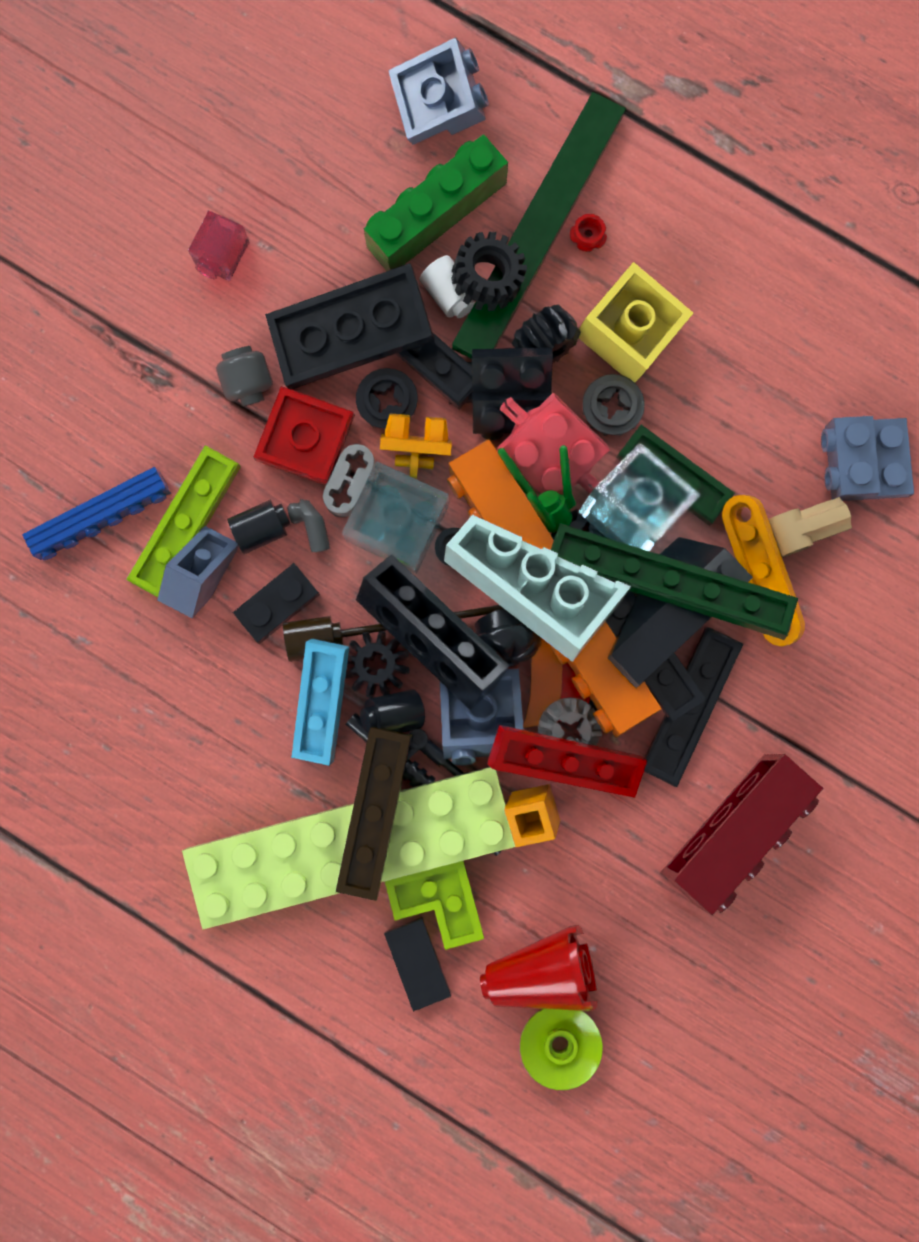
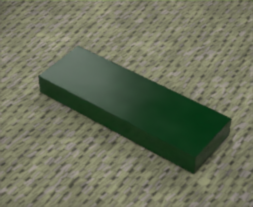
(712, 492)

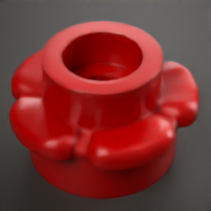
(590, 223)

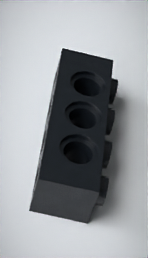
(431, 631)

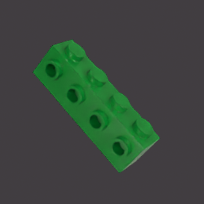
(436, 203)

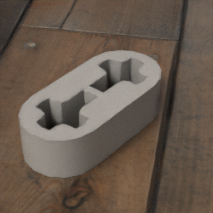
(341, 475)

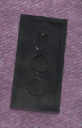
(349, 327)

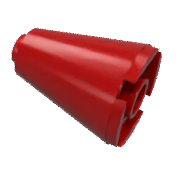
(544, 975)

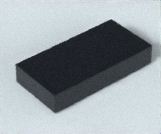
(417, 964)

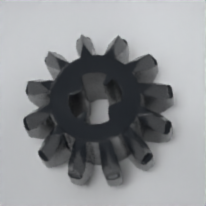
(548, 329)
(369, 653)

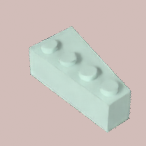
(535, 585)

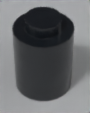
(259, 526)
(394, 712)

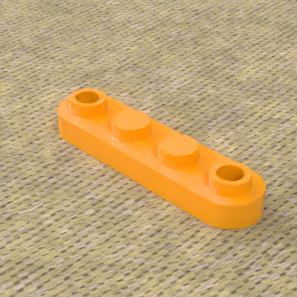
(760, 556)

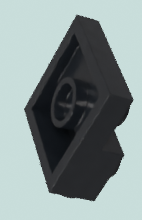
(504, 374)

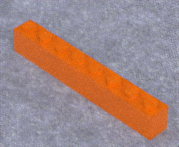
(497, 498)

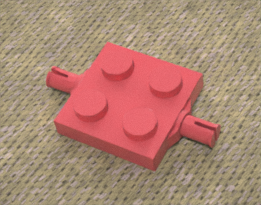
(537, 441)

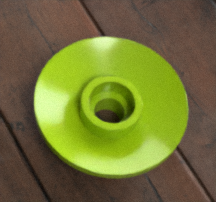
(565, 1067)

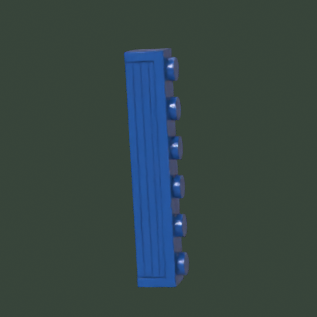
(96, 514)

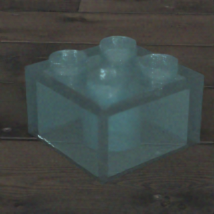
(638, 500)
(396, 516)

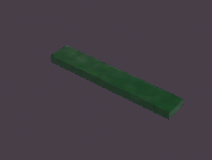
(679, 582)

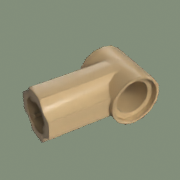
(800, 529)

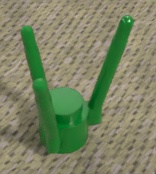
(549, 505)

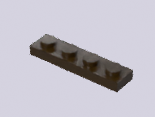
(373, 813)

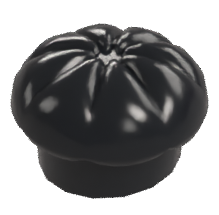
(508, 637)

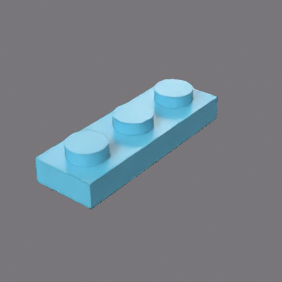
(320, 701)

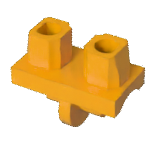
(398, 439)

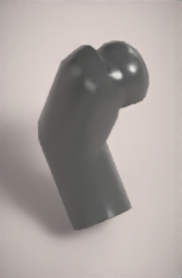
(313, 523)

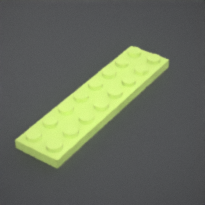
(304, 855)

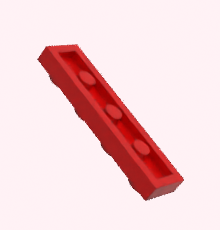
(566, 761)

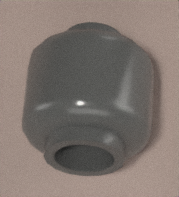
(244, 375)

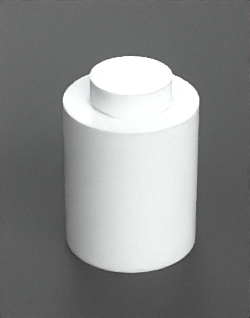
(438, 283)

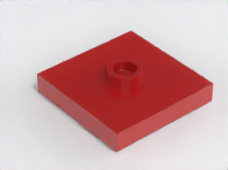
(304, 436)

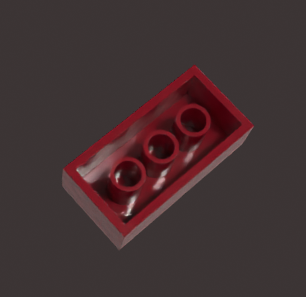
(742, 832)

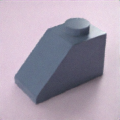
(196, 571)

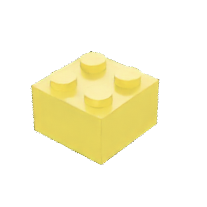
(633, 323)

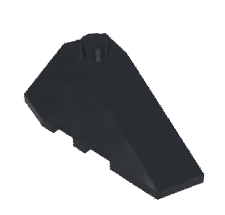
(661, 628)

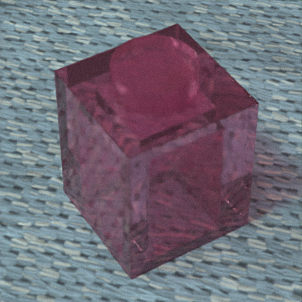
(218, 246)

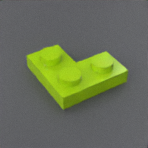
(445, 892)

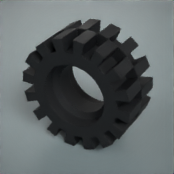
(495, 253)

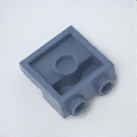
(439, 92)
(867, 458)
(473, 732)

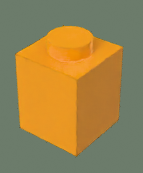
(532, 815)

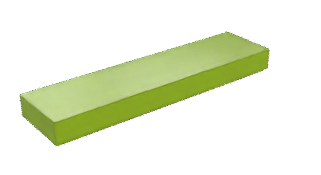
(185, 516)

